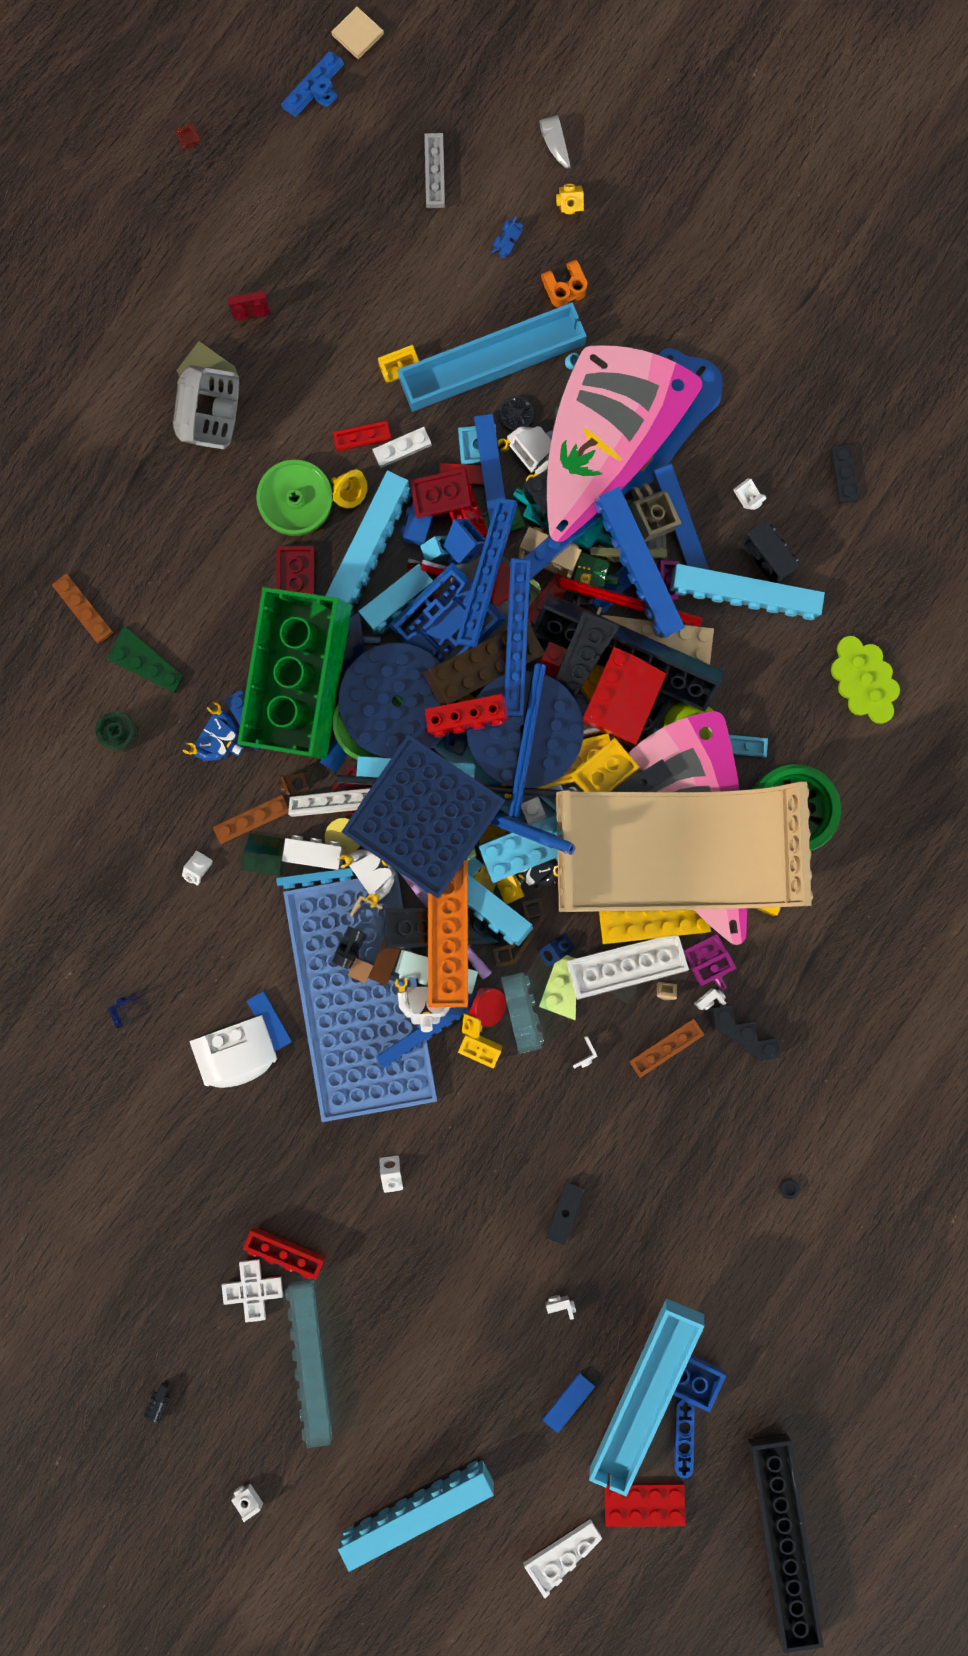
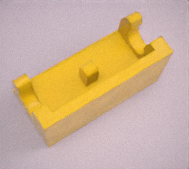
(396, 360)
(481, 1050)

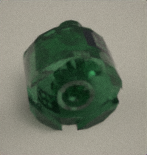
(116, 742)

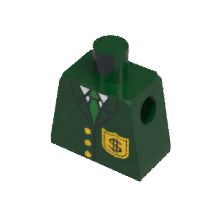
(595, 572)

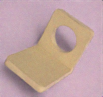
(359, 902)

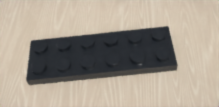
(410, 929)

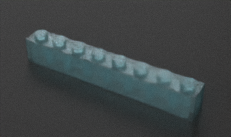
(309, 1363)

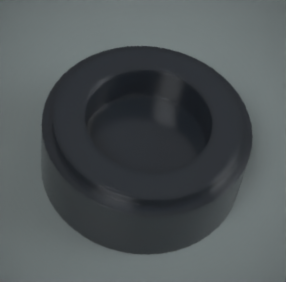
(789, 1189)

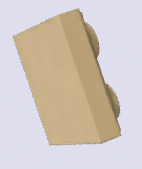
(357, 32)

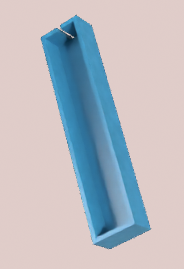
(492, 357)

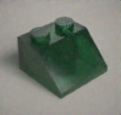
(263, 855)

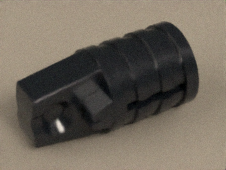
(157, 1404)

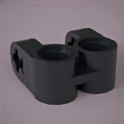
(349, 947)

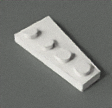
(556, 1560)

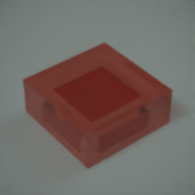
(187, 136)

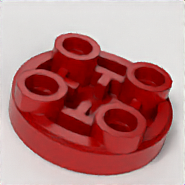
(488, 1006)

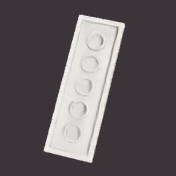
(627, 966)

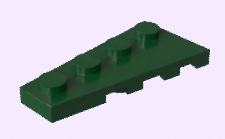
(140, 659)

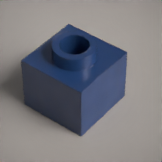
(450, 741)

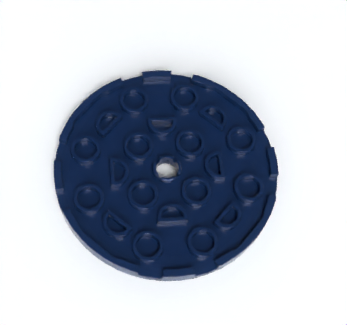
(368, 696)
(555, 738)

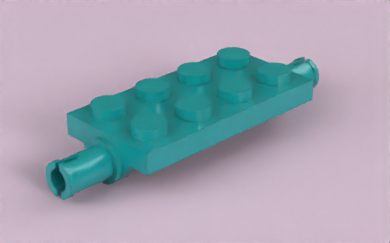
(586, 540)

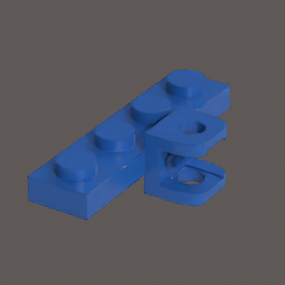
(314, 85)

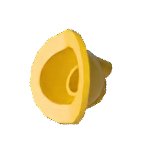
(349, 489)

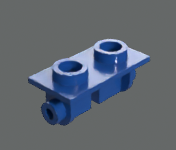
(502, 243)

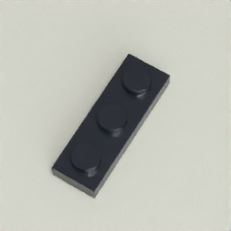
(844, 474)

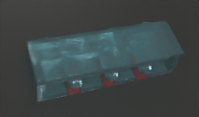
(521, 1012)

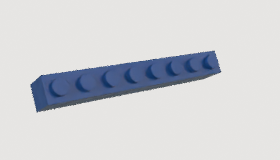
(639, 563)

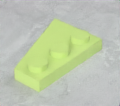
(559, 991)

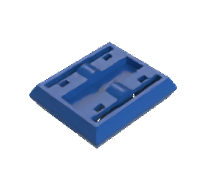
(442, 616)

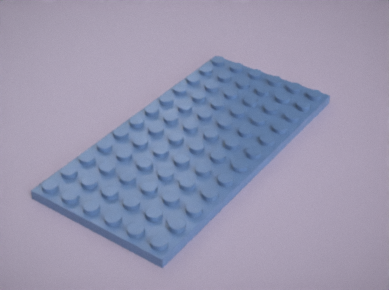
(351, 1019)

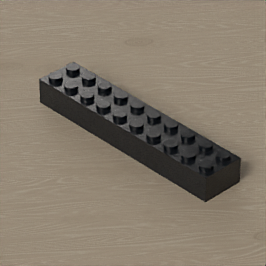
(685, 677)
(785, 1543)

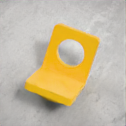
(471, 1026)

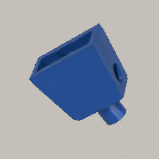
(463, 542)

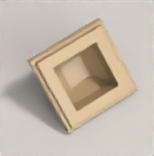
(666, 991)

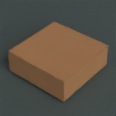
(360, 970)

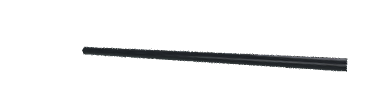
(496, 789)

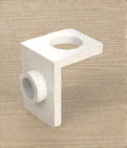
(587, 1060)
(391, 1177)

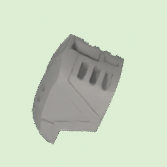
(190, 424)

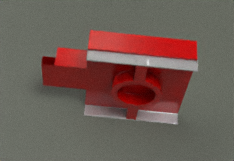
(429, 567)

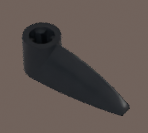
(655, 713)

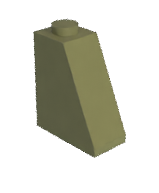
(205, 357)

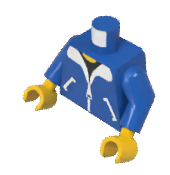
(217, 738)

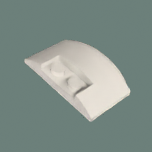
(234, 1054)

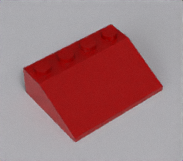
(624, 696)

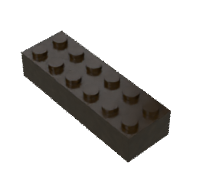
(475, 667)

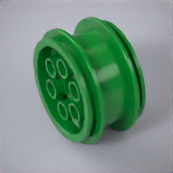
(825, 805)

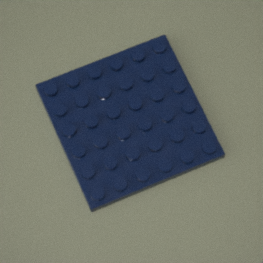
(423, 816)

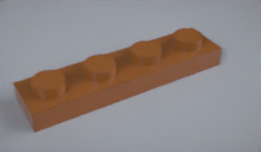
(82, 608)
(251, 819)
(666, 1048)

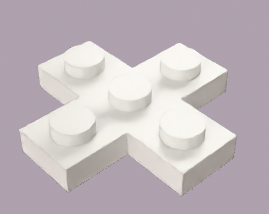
(252, 1290)

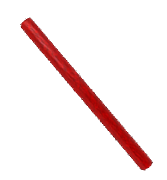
(619, 599)

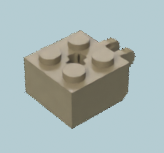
(653, 513)

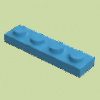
(308, 879)

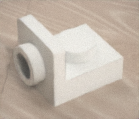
(706, 1000)

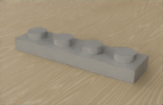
(434, 170)

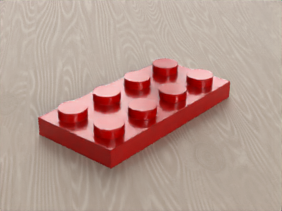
(646, 1505)

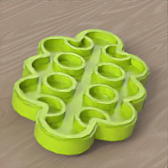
(865, 679)

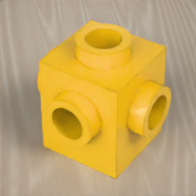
(570, 198)

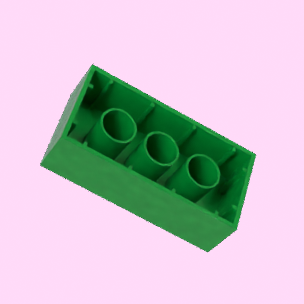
(294, 672)

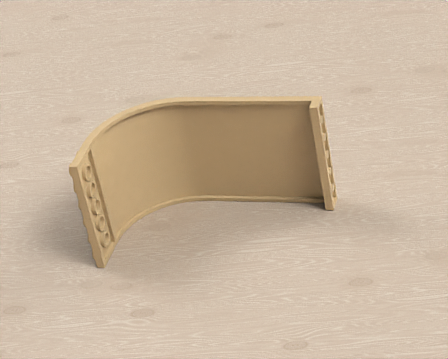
(684, 850)

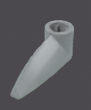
(554, 138)

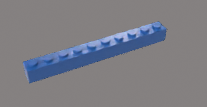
(416, 1037)

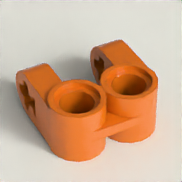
(566, 288)

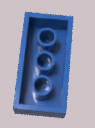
(700, 1383)

